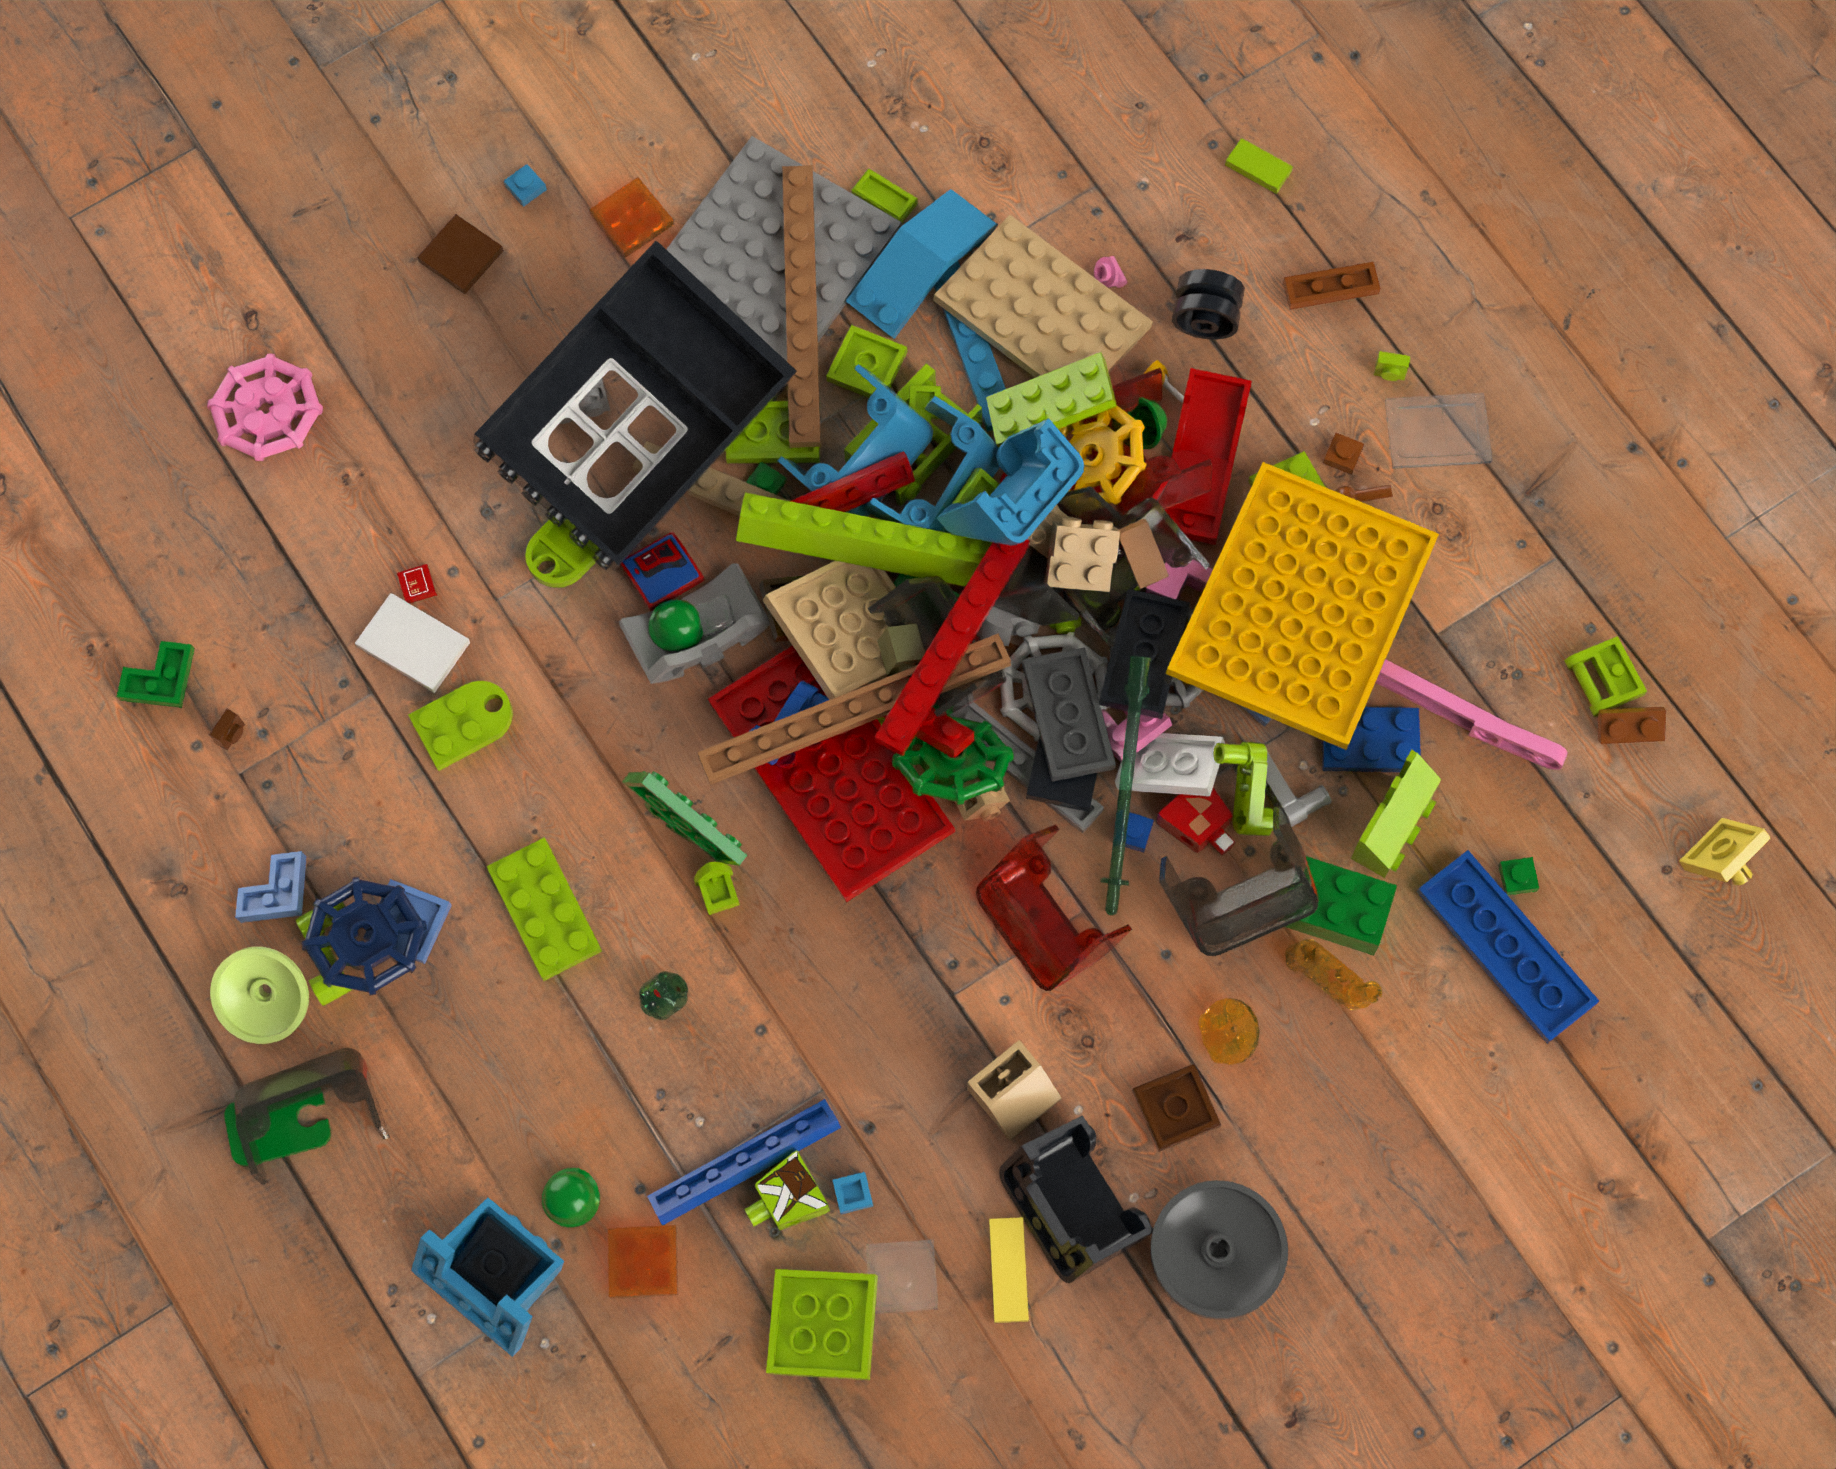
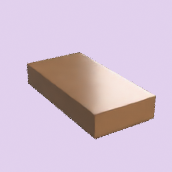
(1142, 553)

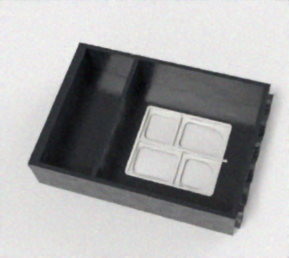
(680, 356)

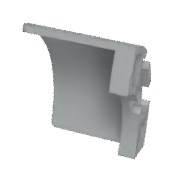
(668, 665)

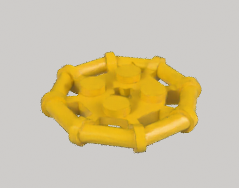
(1110, 452)

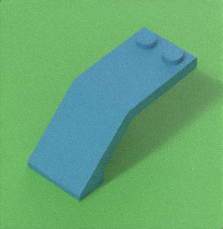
(918, 259)

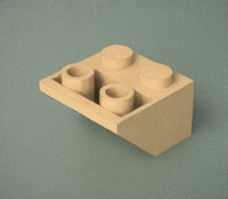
(1013, 1090)

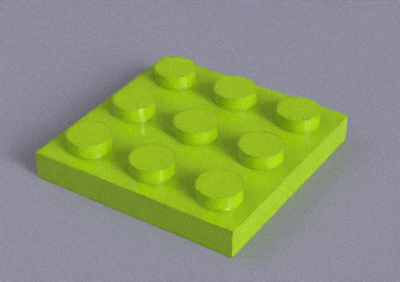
(822, 1324)

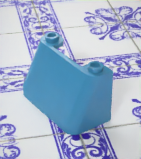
(1039, 473)

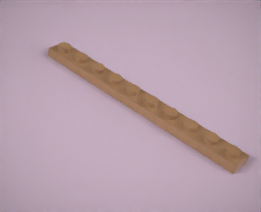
(801, 306)
(838, 715)

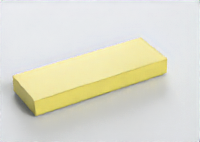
(1008, 1270)

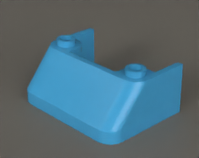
(897, 431)
(980, 453)

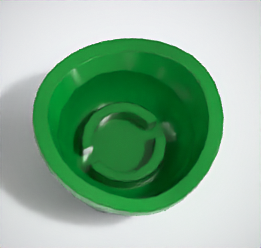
(1153, 419)
(675, 625)
(571, 1197)

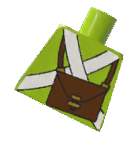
(787, 1195)

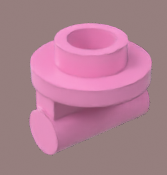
(1109, 272)

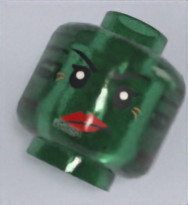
(663, 995)

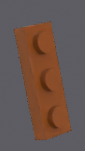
(1331, 285)

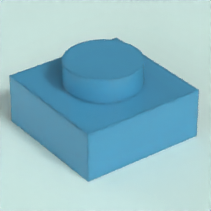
(525, 185)
(852, 1193)

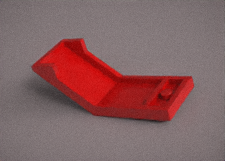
(1208, 430)

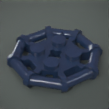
(359, 953)

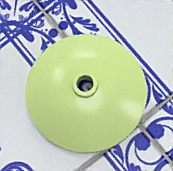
(246, 1007)

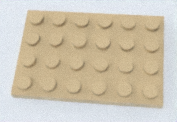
(1039, 304)

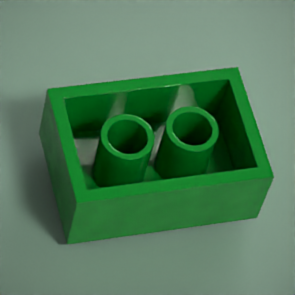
(1349, 908)

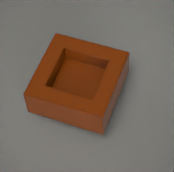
(1343, 453)

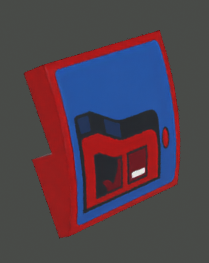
(662, 570)

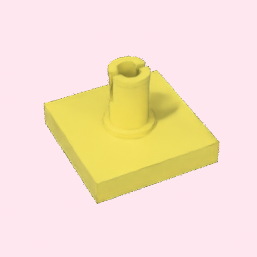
(1725, 851)

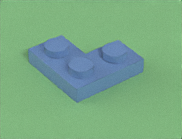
(281, 896)

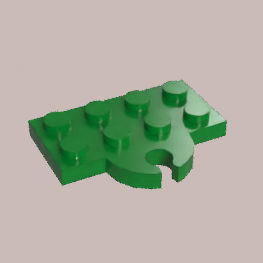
(682, 819)

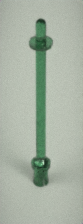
(1136, 692)

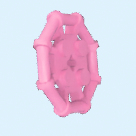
(260, 391)

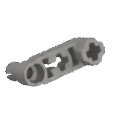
(1280, 795)

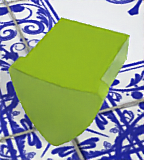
(716, 887)

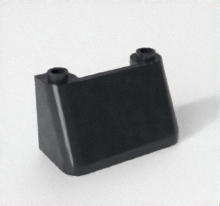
(1070, 1201)

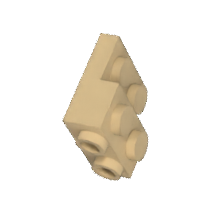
(1082, 554)

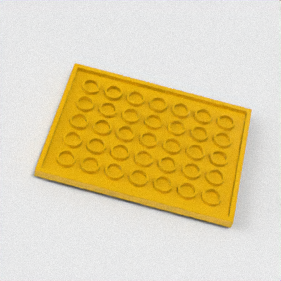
(1303, 605)

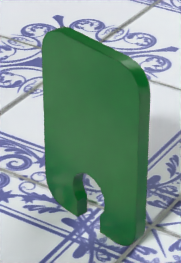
(284, 1135)

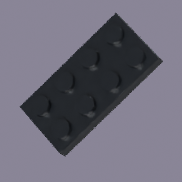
(1149, 629)

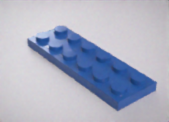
(1507, 946)

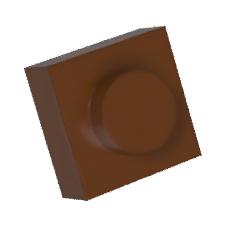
(227, 729)

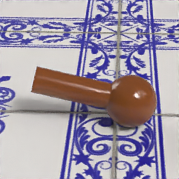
(1367, 494)

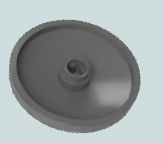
(1219, 1250)

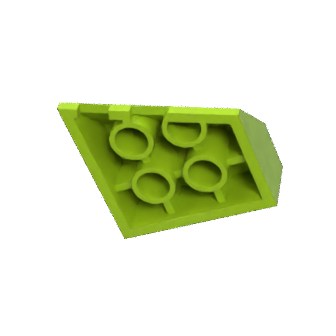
(1397, 817)

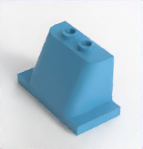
(509, 1320)

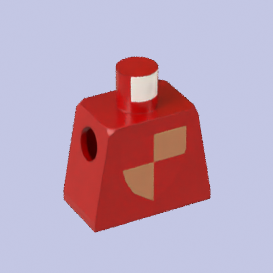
(1198, 821)

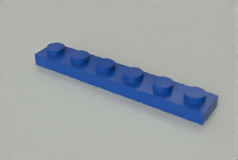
(743, 1162)

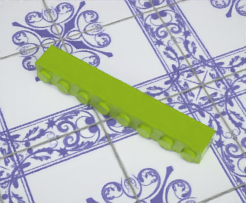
(858, 539)

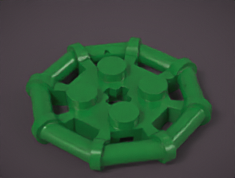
(956, 771)

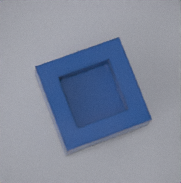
(1138, 832)

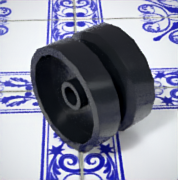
(1208, 304)

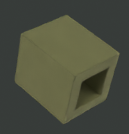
(901, 648)

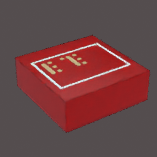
(416, 584)

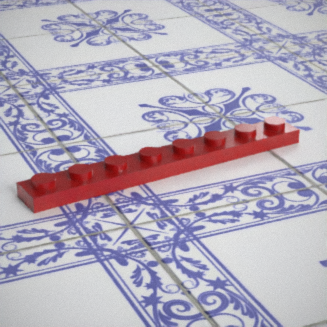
(949, 646)

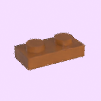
(1631, 725)

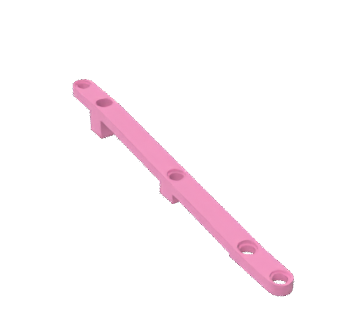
(1412, 687)

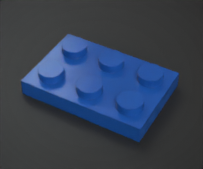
(1378, 743)

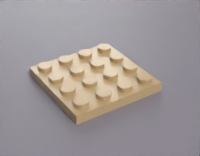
(831, 624)

